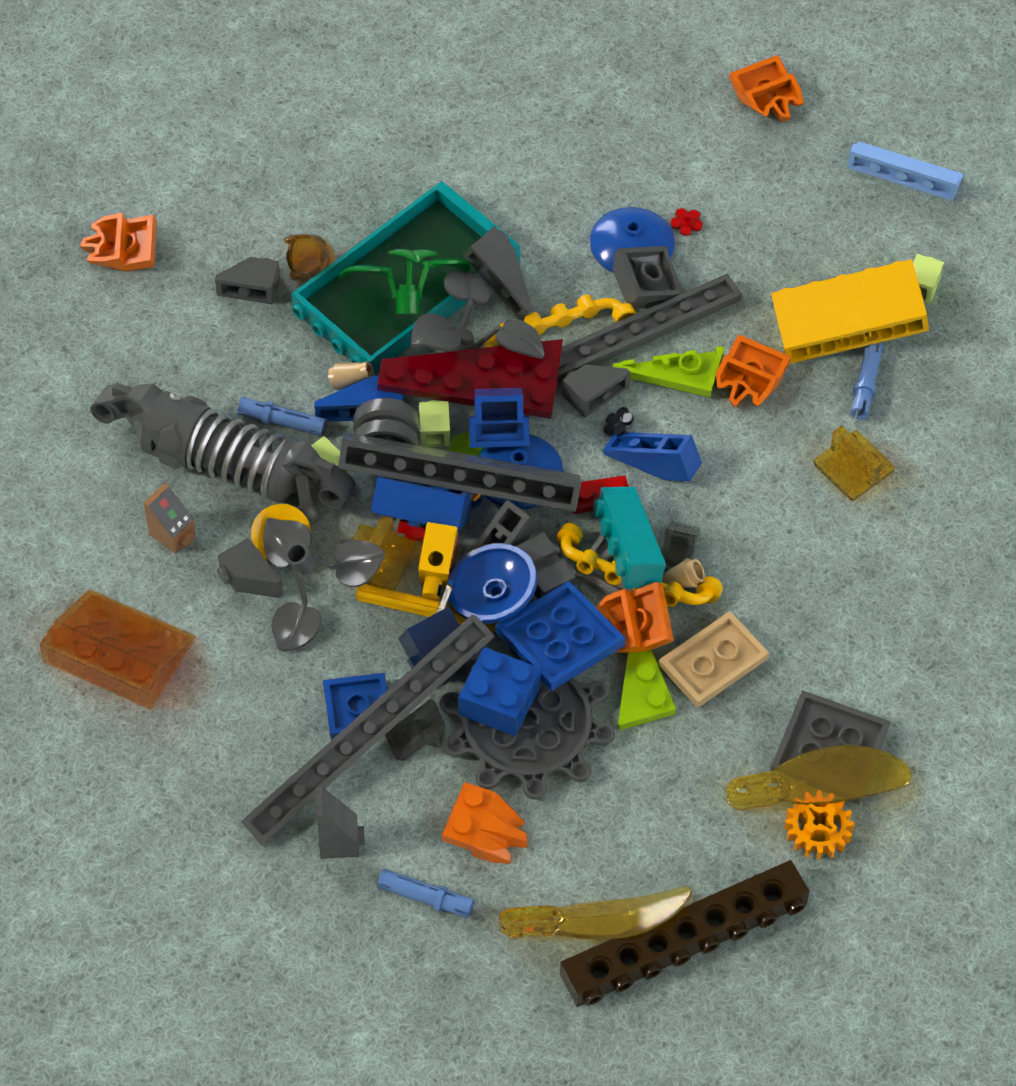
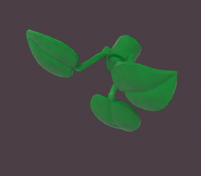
(407, 296)

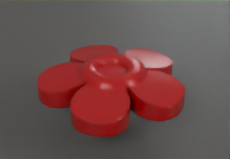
(686, 221)

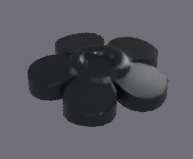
(617, 422)

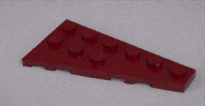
(457, 373)

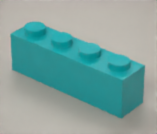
(629, 536)

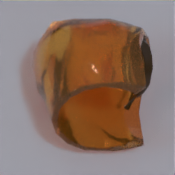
(308, 254)

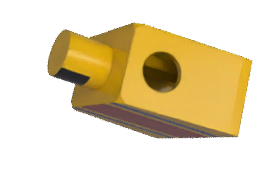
(437, 558)

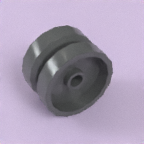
(387, 420)

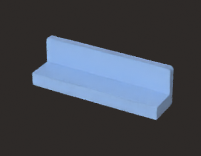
(904, 170)

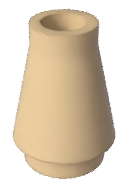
(347, 374)
(687, 573)

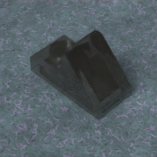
(679, 543)
(416, 730)

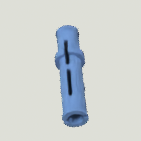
(865, 388)
(288, 418)
(431, 895)

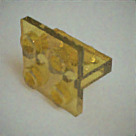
(853, 463)
(396, 549)

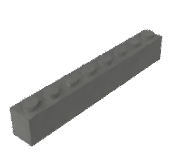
(459, 471)

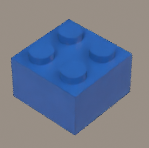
(499, 691)

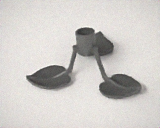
(436, 333)
(288, 545)

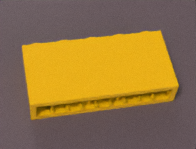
(850, 311)

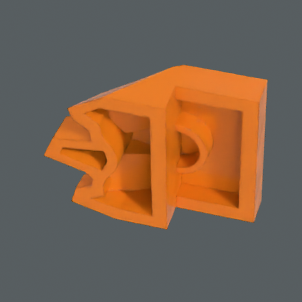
(767, 88)
(122, 242)
(751, 371)
(639, 617)
(484, 825)

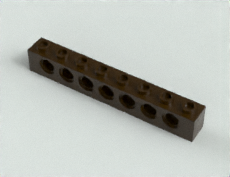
(722, 906)

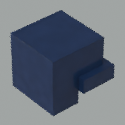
(427, 634)

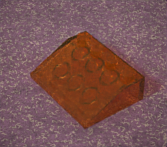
(116, 648)

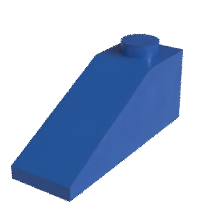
(343, 403)
(661, 455)

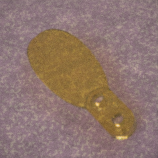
(822, 778)
(596, 919)

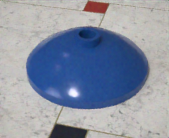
(615, 232)
(538, 454)
(488, 572)

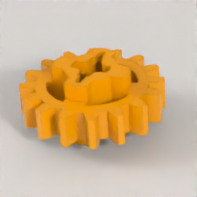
(819, 830)

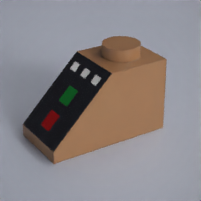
(169, 519)

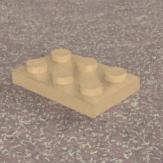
(713, 659)

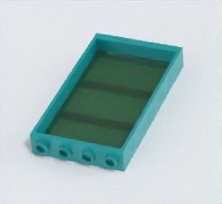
(359, 308)

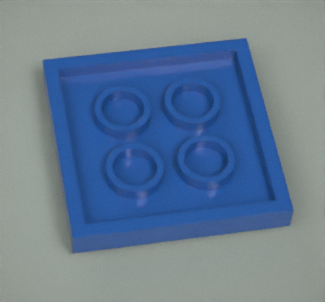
(560, 635)

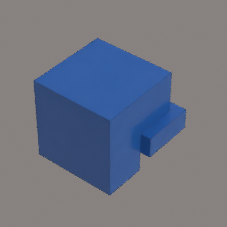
(499, 419)

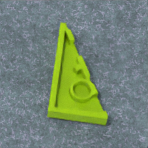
(681, 372)
(644, 692)

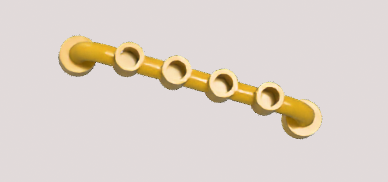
(562, 316)
(571, 536)

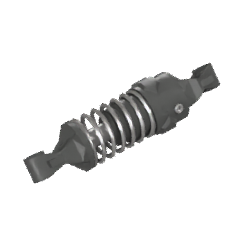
(195, 436)

